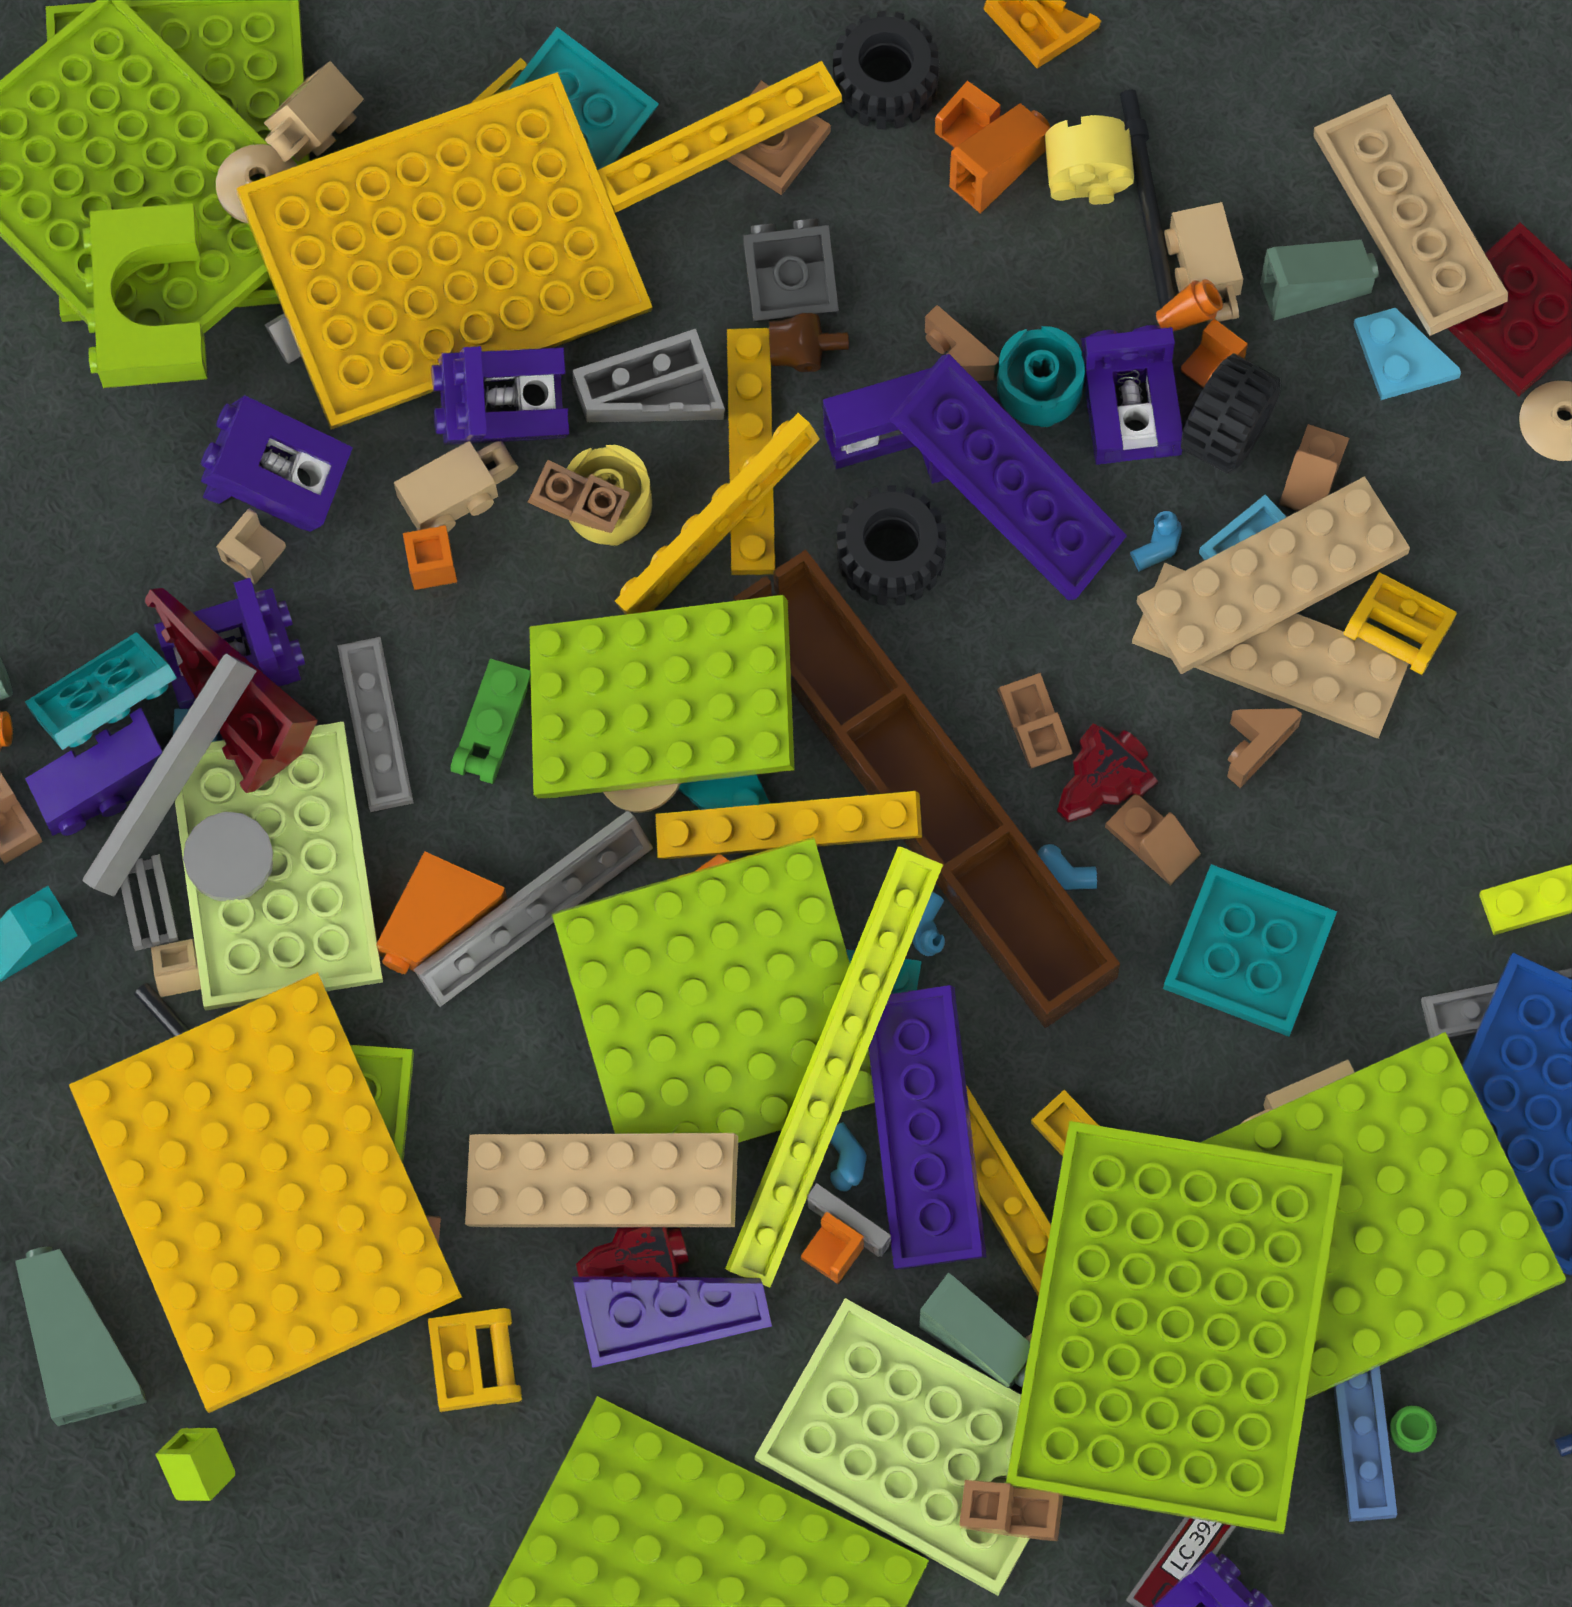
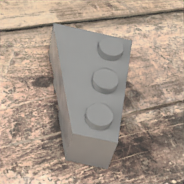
(651, 384)

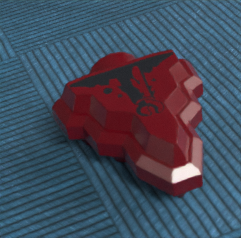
(1105, 773)
(637, 1254)

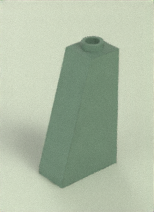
(74, 1349)

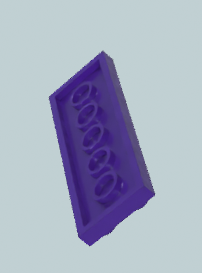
(1008, 477)
(925, 1131)

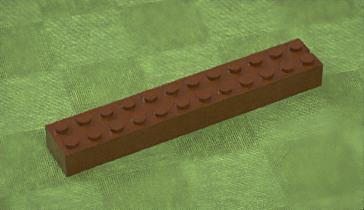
(899, 747)

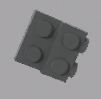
(790, 270)

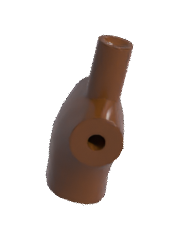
(800, 342)

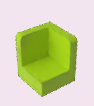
(196, 1464)

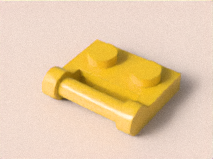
(1405, 613)
(458, 1360)

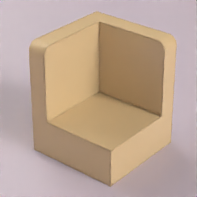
(250, 547)

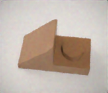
(948, 335)
(1313, 468)
(1266, 731)
(1154, 838)

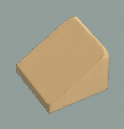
(176, 967)

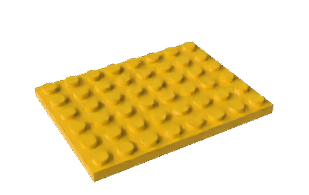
(443, 242)
(264, 1192)

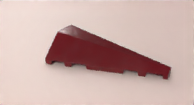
(265, 725)

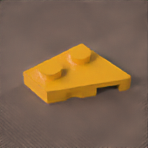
(1040, 26)

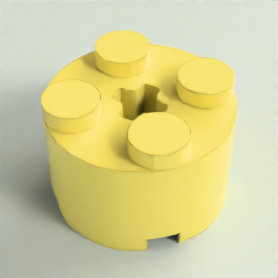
(1089, 159)
(627, 472)

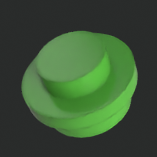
(1413, 1429)

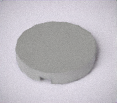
(228, 856)

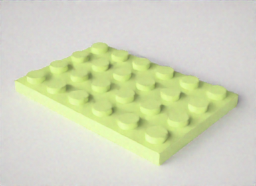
(317, 898)
(895, 1435)

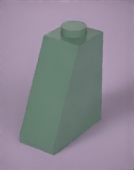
(1316, 276)
(975, 1332)

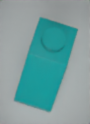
(32, 931)

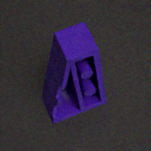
(97, 779)

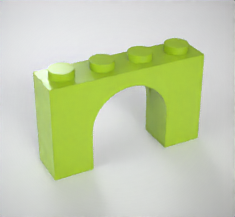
(119, 246)

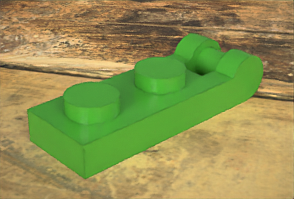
(492, 720)

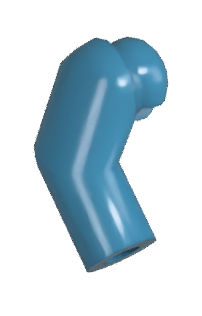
(1163, 541)
(1066, 875)
(927, 938)
(851, 1159)

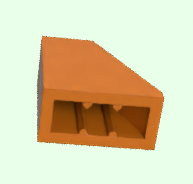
(997, 155)
(435, 910)

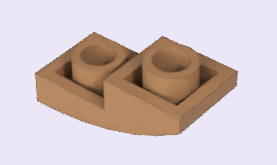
(578, 499)

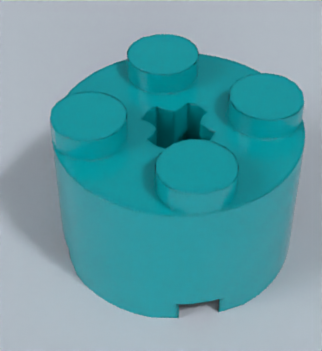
(1021, 381)

